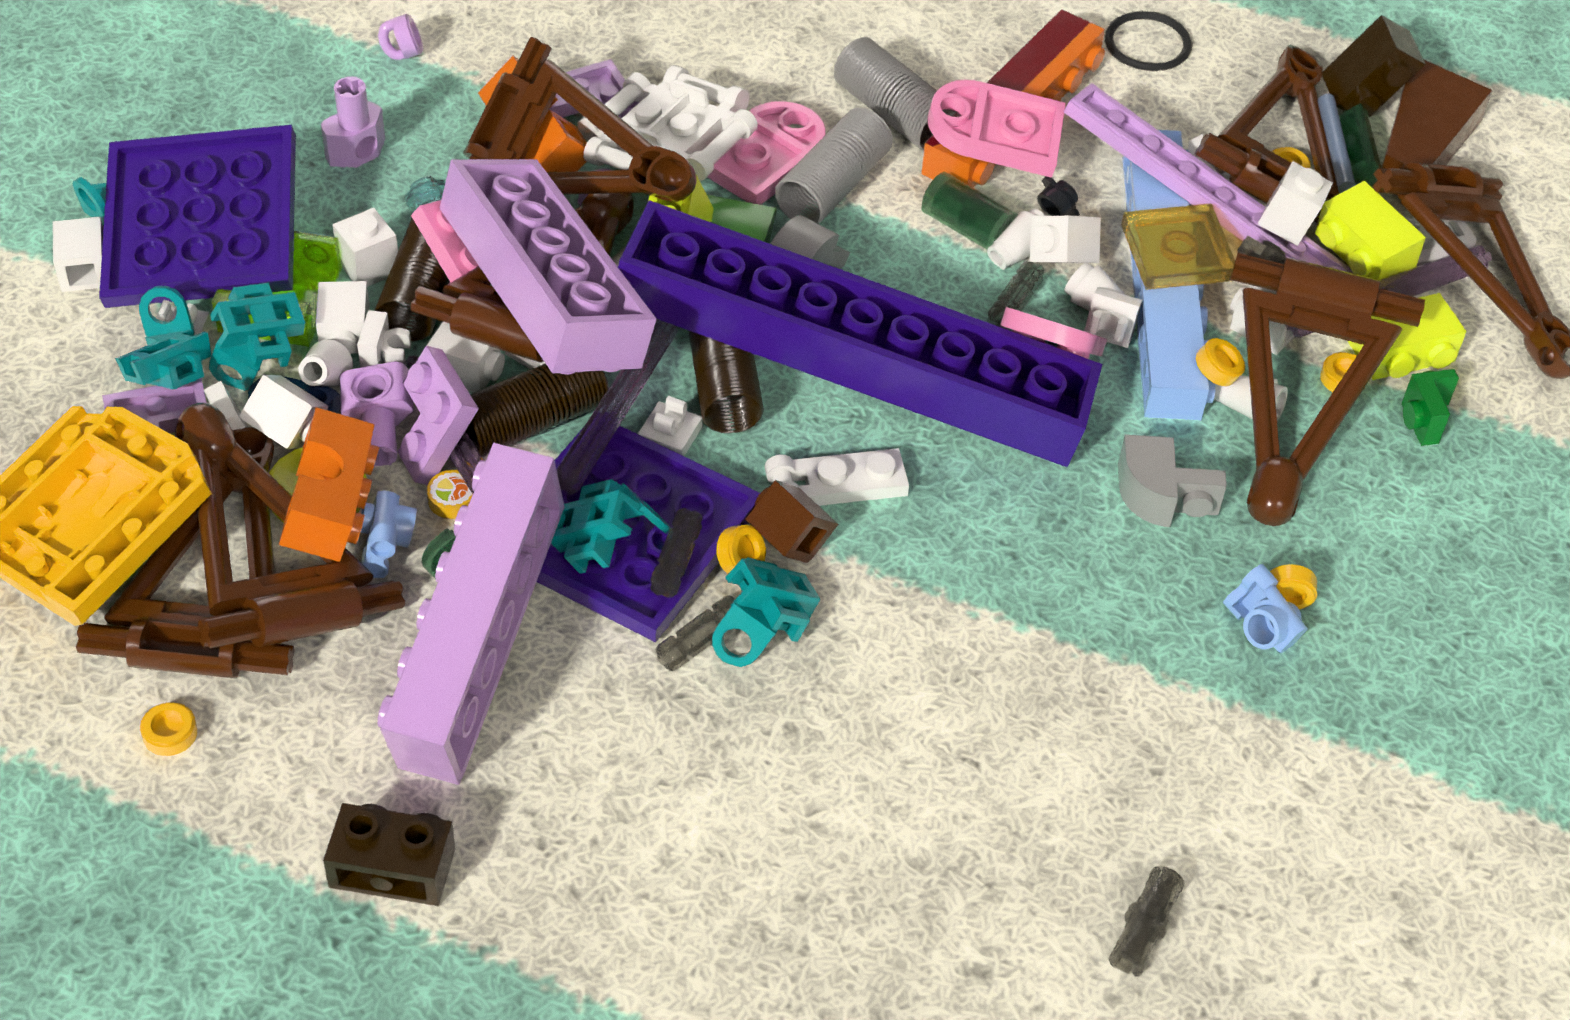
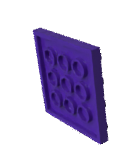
(199, 214)
(666, 484)

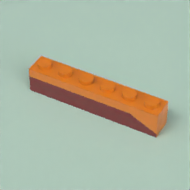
(1043, 67)

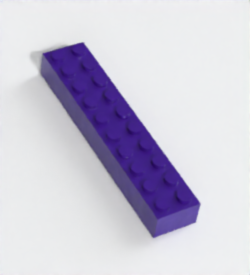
(860, 334)

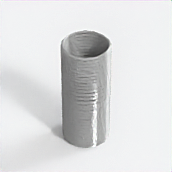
(879, 77)
(832, 165)

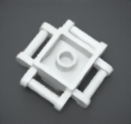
(675, 118)

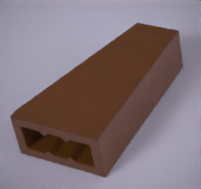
(1434, 117)

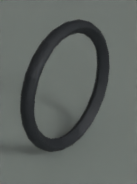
(1187, 42)

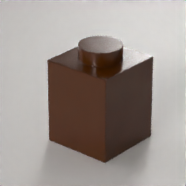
(791, 521)

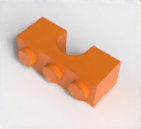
(557, 143)
(330, 485)

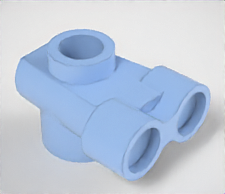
(386, 527)
(1266, 613)

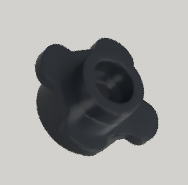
(1058, 198)

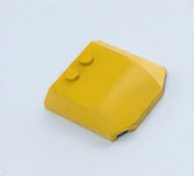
(92, 507)

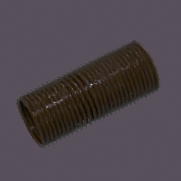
(408, 273)
(724, 374)
(524, 407)

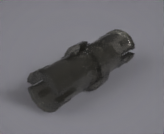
(1146, 921)

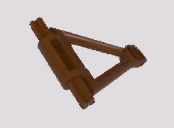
(520, 107)
(1247, 160)
(1461, 194)
(1322, 303)
(480, 313)
(278, 604)
(166, 632)

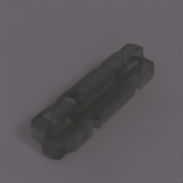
(1017, 291)
(676, 553)
(693, 636)

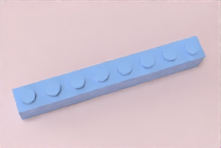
(1169, 318)

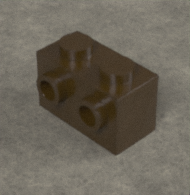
(1373, 66)
(390, 853)

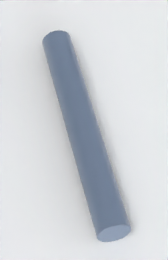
(1336, 142)

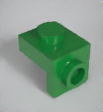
(1427, 403)

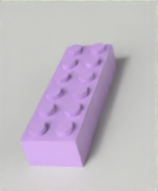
(547, 266)
(472, 614)

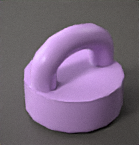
(406, 36)

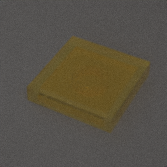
(1178, 246)

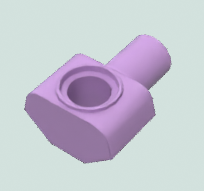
(356, 130)
(379, 398)

